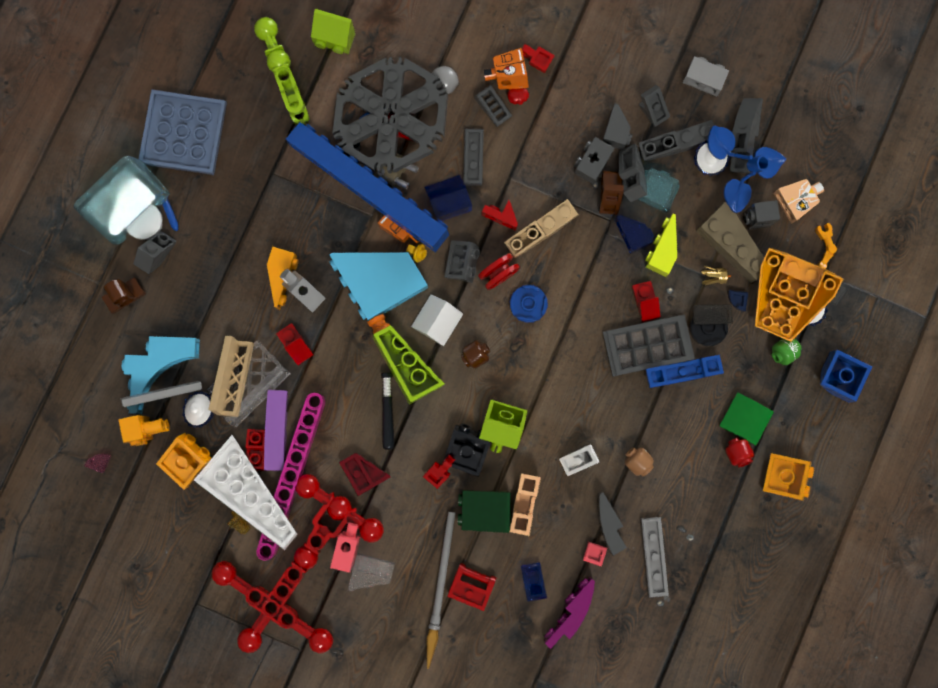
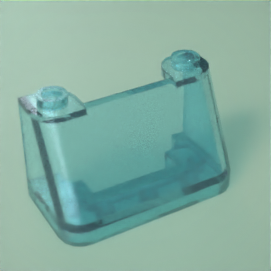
(120, 198)

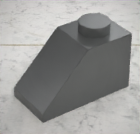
(617, 129)

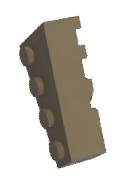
(733, 242)

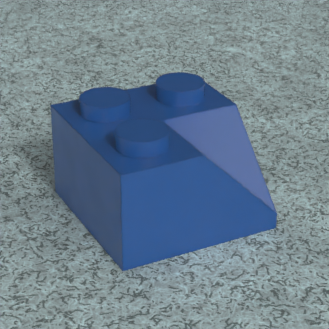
(844, 375)

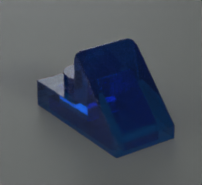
(533, 582)

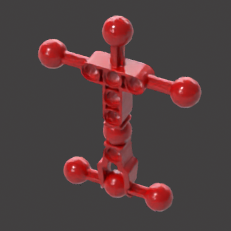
(305, 558)

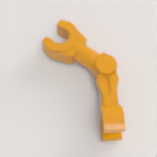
(830, 247)

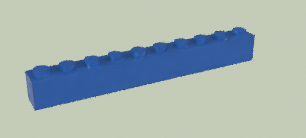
(368, 187)

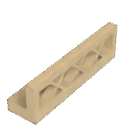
(224, 377)

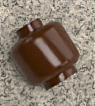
(475, 354)

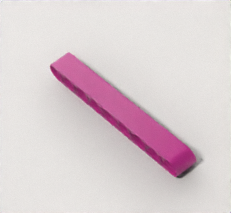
(290, 464)

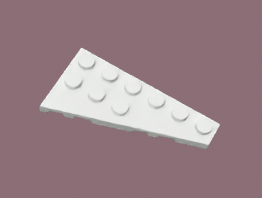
(237, 485)

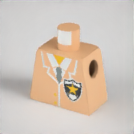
(798, 198)

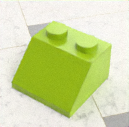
(332, 32)

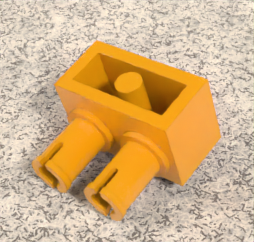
(139, 429)

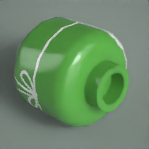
(786, 351)

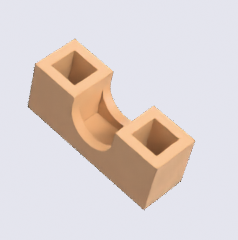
(524, 504)

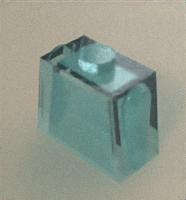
(660, 189)

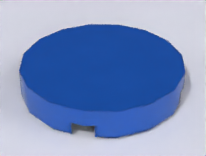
(528, 303)

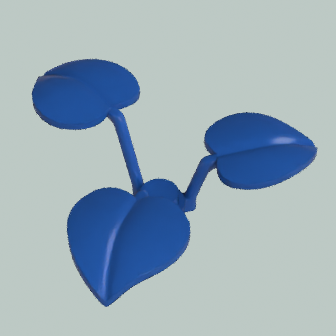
(765, 163)

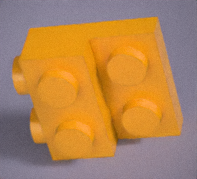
(184, 460)
(788, 477)

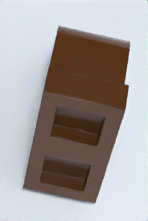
(611, 192)
(122, 293)

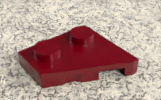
(362, 474)

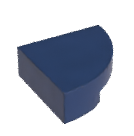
(738, 299)

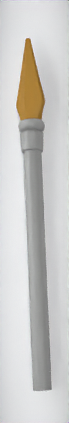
(432, 636)

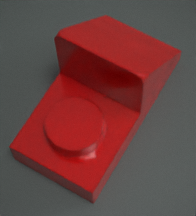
(505, 218)
(646, 301)
(294, 344)

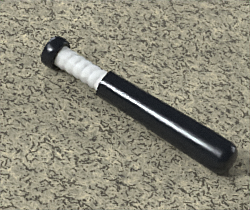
(387, 413)

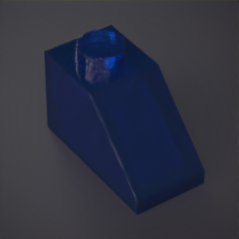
(634, 233)

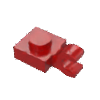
(539, 58)
(437, 473)

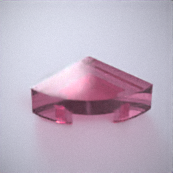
(98, 462)

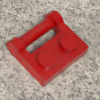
(469, 593)

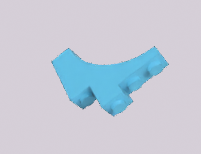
(162, 354)

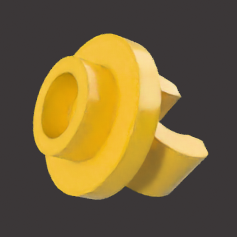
(418, 253)

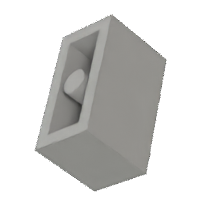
(706, 76)

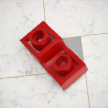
(255, 448)

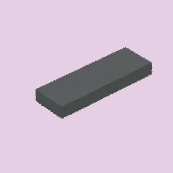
(473, 157)

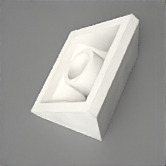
(437, 319)

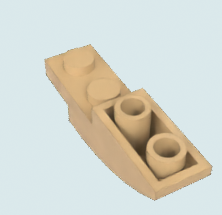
(541, 229)

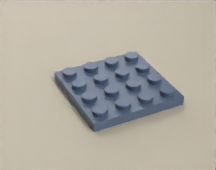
(182, 132)

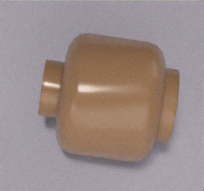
(639, 461)

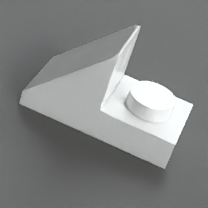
(579, 460)

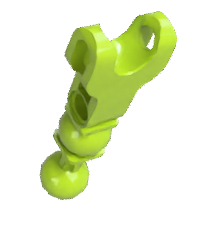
(279, 63)

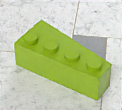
(408, 369)

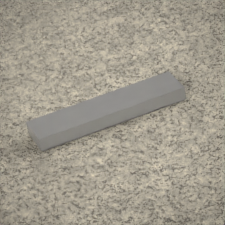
(161, 393)
(654, 557)

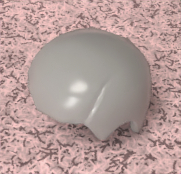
(448, 78)

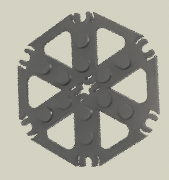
(401, 122)

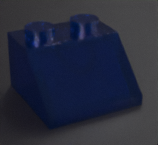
(448, 198)

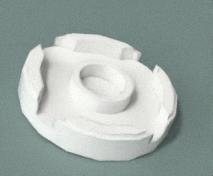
(147, 224)

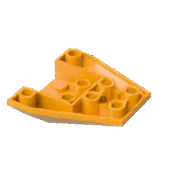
(792, 293)

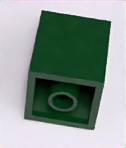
(485, 511)

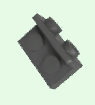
(462, 261)

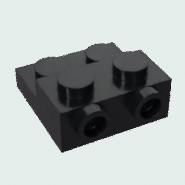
(467, 449)

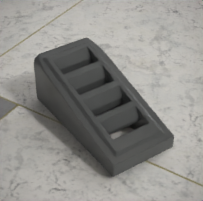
(498, 102)

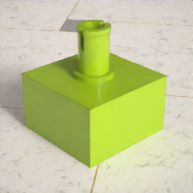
(503, 425)

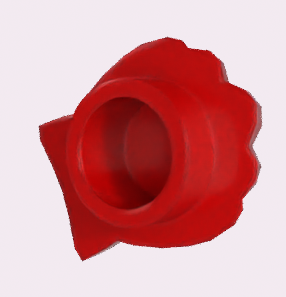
(518, 96)

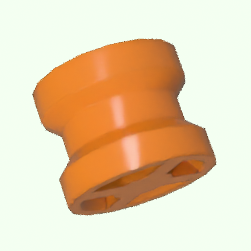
(378, 323)

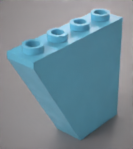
(378, 280)

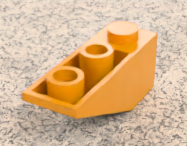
(278, 262)

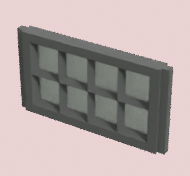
(648, 345)

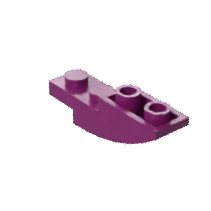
(578, 606)

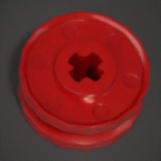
(499, 271)

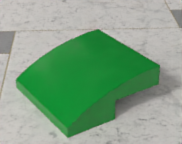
(746, 419)

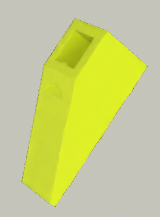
(665, 251)

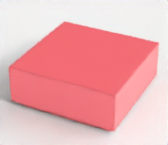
(594, 554)

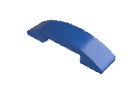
(684, 371)

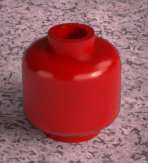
(739, 452)

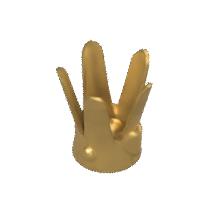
(720, 274)

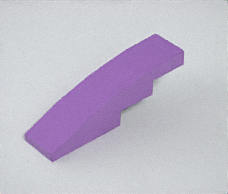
(275, 430)

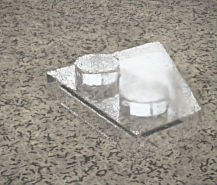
(370, 572)

